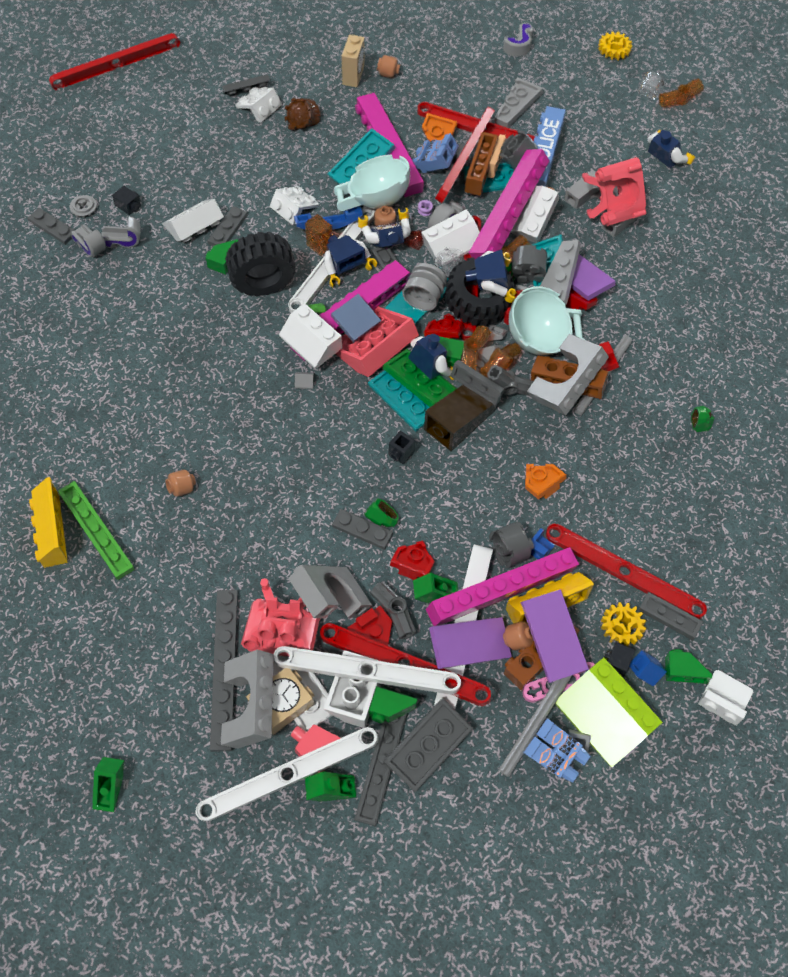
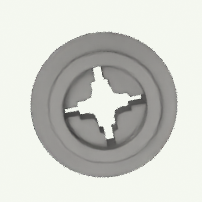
(83, 200)

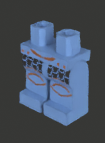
(435, 153)
(561, 756)

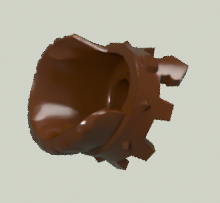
(302, 113)

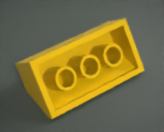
(48, 524)
(574, 589)

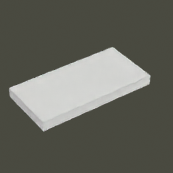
(316, 714)

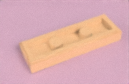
(495, 159)

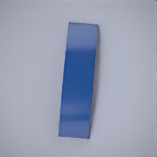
(336, 221)

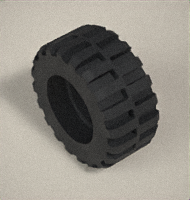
(260, 263)
(469, 307)

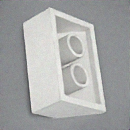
(536, 213)
(194, 220)
(455, 232)
(311, 336)
(351, 698)

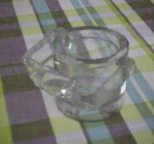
(650, 85)
(448, 259)

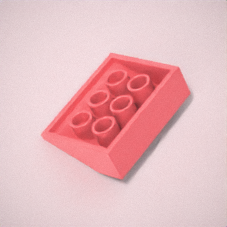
(378, 344)

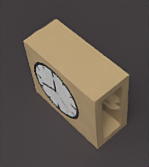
(353, 61)
(288, 699)

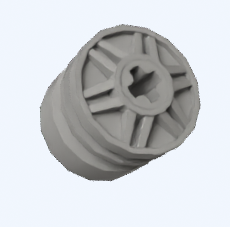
(424, 286)

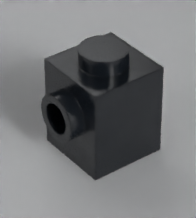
(126, 200)
(401, 447)
(620, 658)

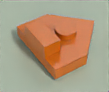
(437, 127)
(543, 480)

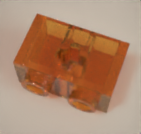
(317, 234)

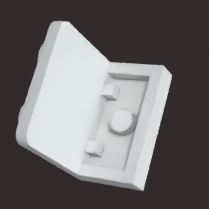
(261, 102)
(291, 202)
(726, 697)

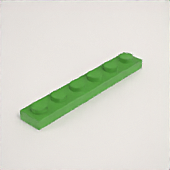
(96, 530)

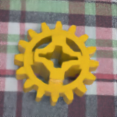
(615, 45)
(617, 630)

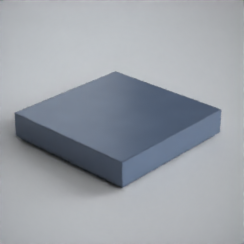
(355, 318)

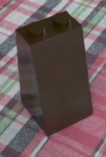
(457, 416)

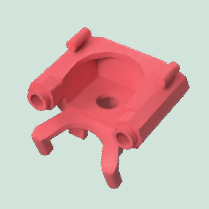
(631, 192)
(268, 631)

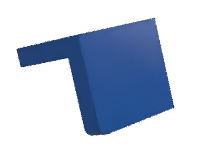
(541, 545)
(647, 668)

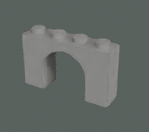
(582, 192)
(563, 396)
(327, 588)
(256, 721)

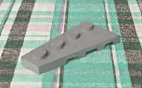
(519, 99)
(562, 269)

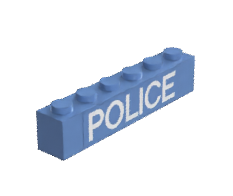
(548, 137)

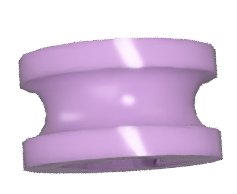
(427, 204)

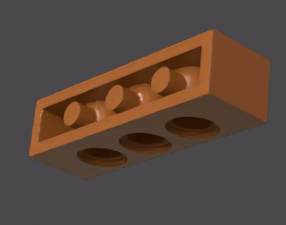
(480, 164)
(559, 371)
(520, 675)

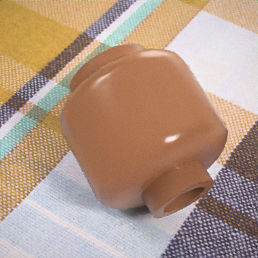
(388, 66)
(384, 215)
(180, 483)
(518, 636)

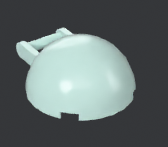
(375, 183)
(542, 321)

